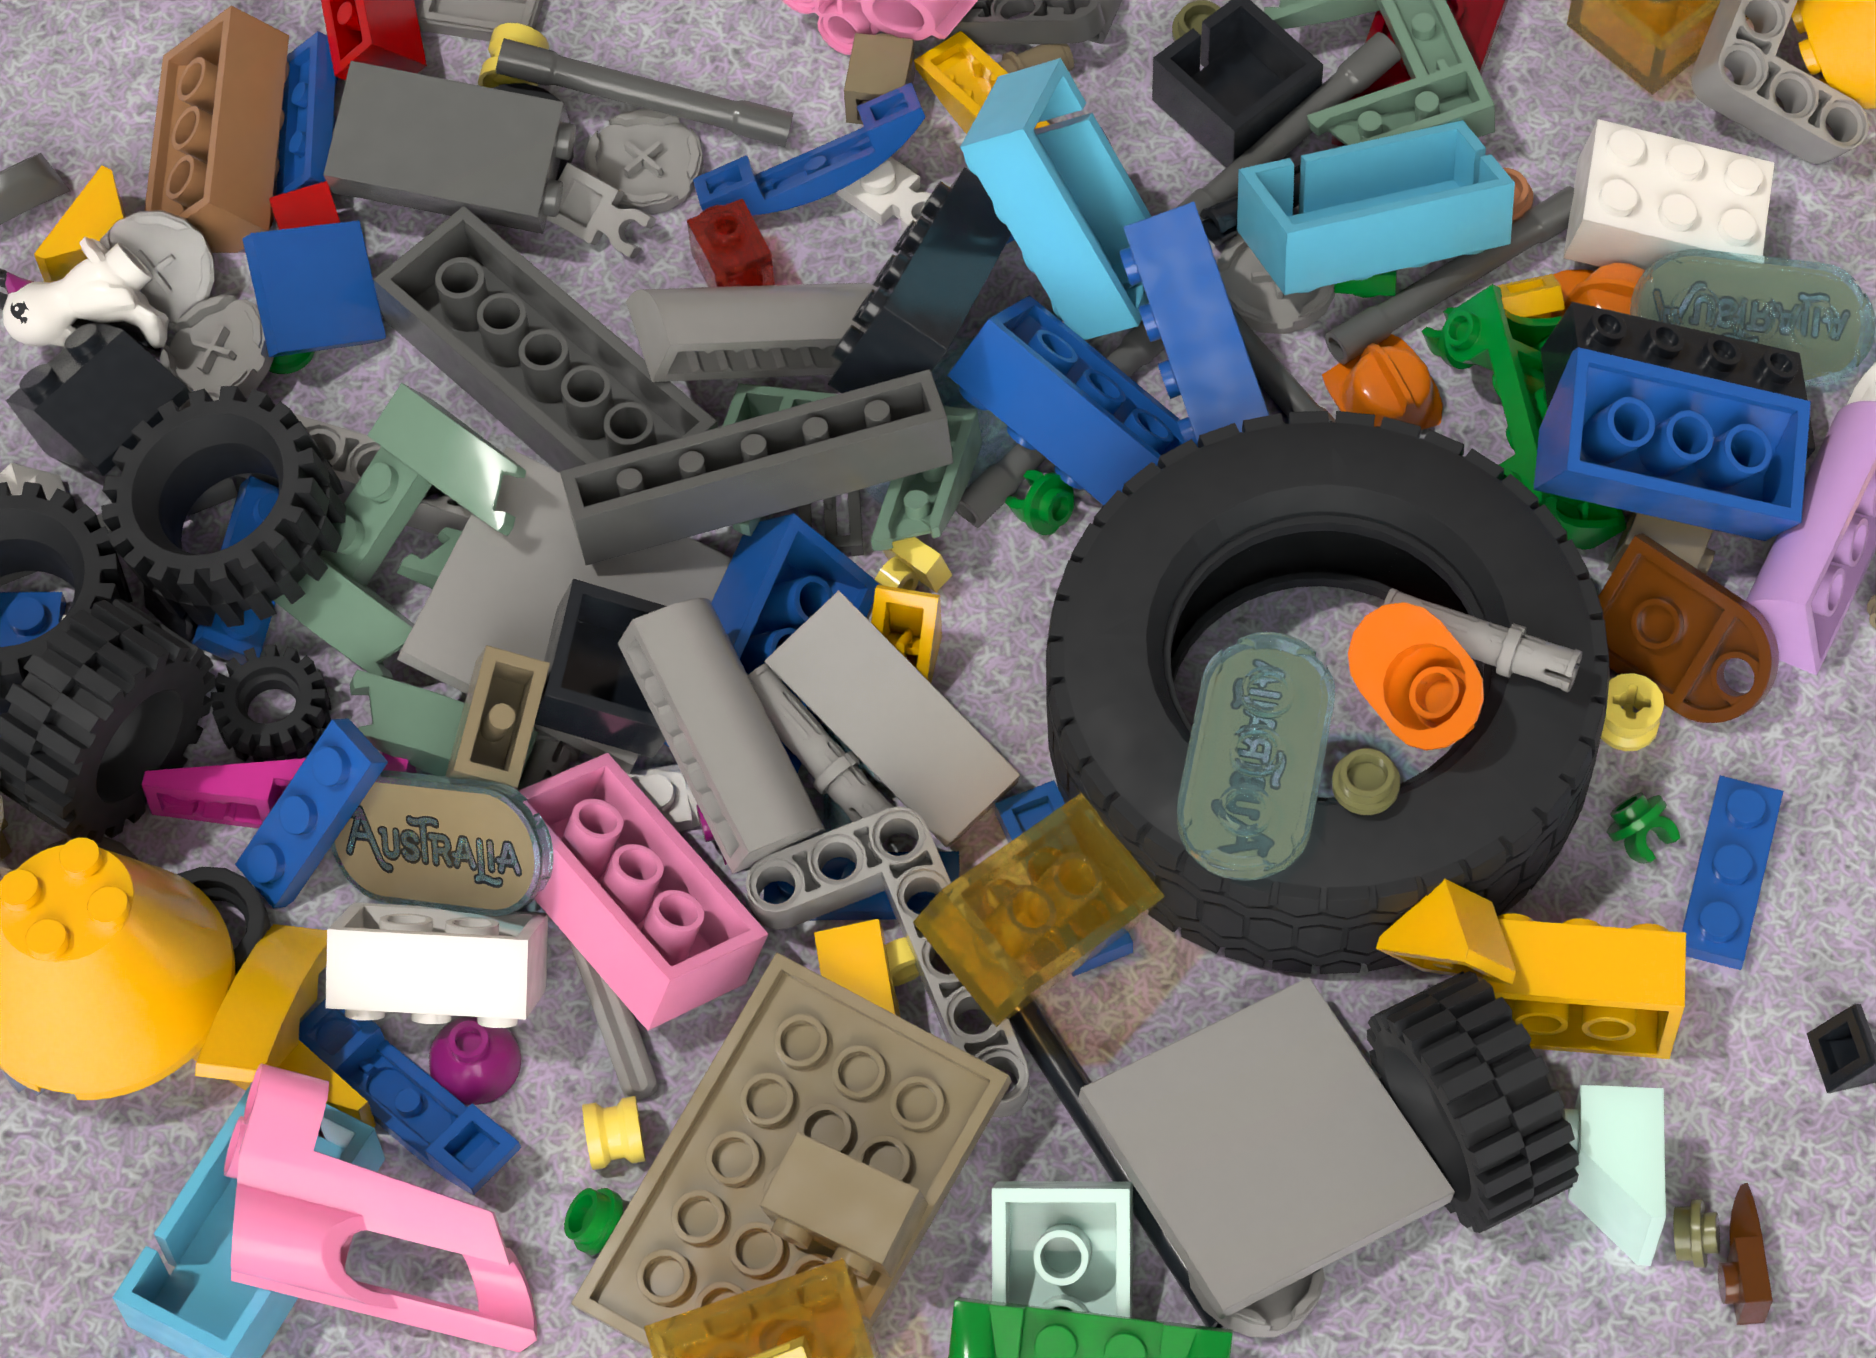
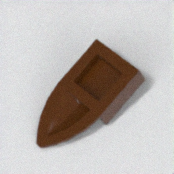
(1745, 1274)

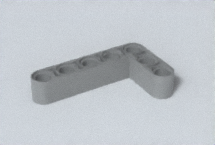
(1762, 74)
(900, 879)

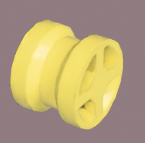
(1625, 728)
(613, 1132)

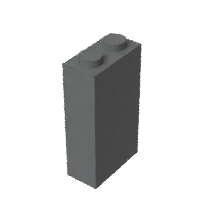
(449, 147)

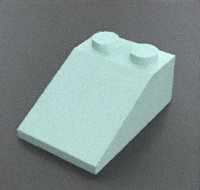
(1063, 1245)

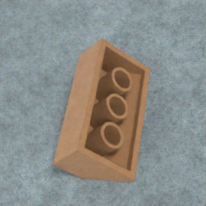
(220, 128)

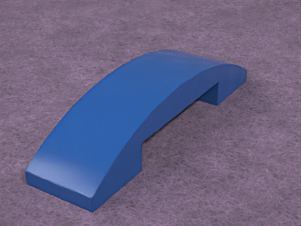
(821, 171)
(408, 1102)

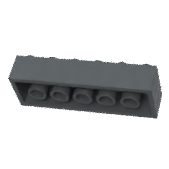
(528, 349)

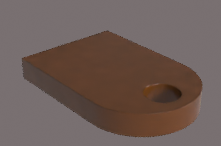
(1683, 631)

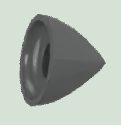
(28, 186)

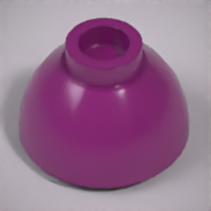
(474, 1060)

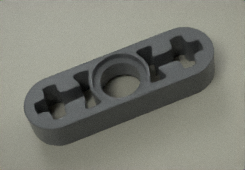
(1047, 24)

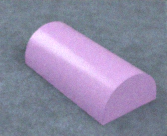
(1823, 559)

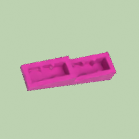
(230, 792)

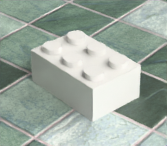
(1663, 195)
(436, 964)

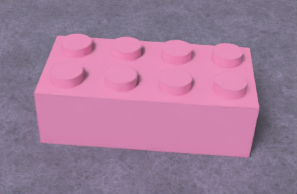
(639, 895)

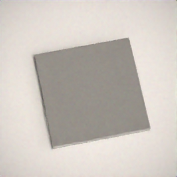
(509, 586)
(1265, 1147)

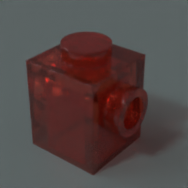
(730, 247)

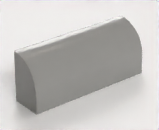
(743, 329)
(893, 719)
(719, 732)

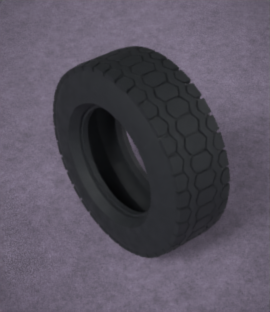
(1338, 512)

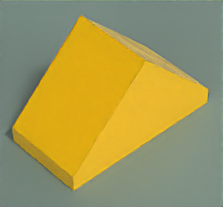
(90, 216)
(910, 624)
(1451, 934)

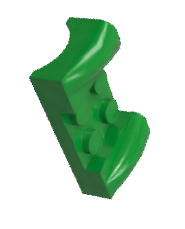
(1511, 346)
(1029, 1331)

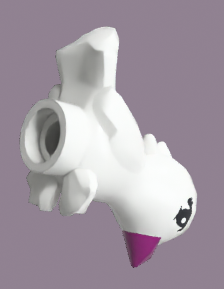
(97, 290)

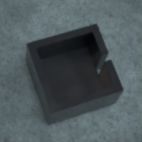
(1247, 83)
(588, 679)

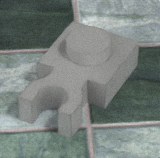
(592, 208)

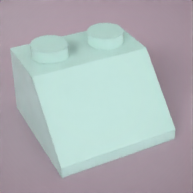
(1621, 1164)

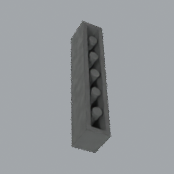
(757, 467)

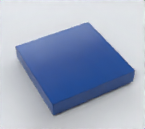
(314, 288)

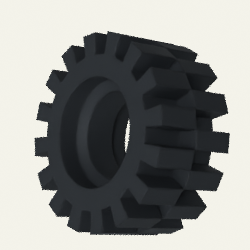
(266, 673)

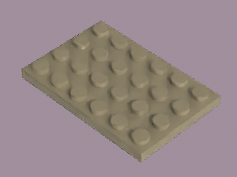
(793, 1063)

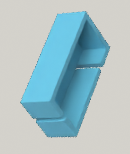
(1060, 196)
(1375, 207)
(198, 1304)

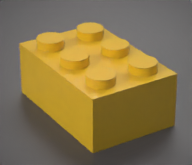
(1595, 985)

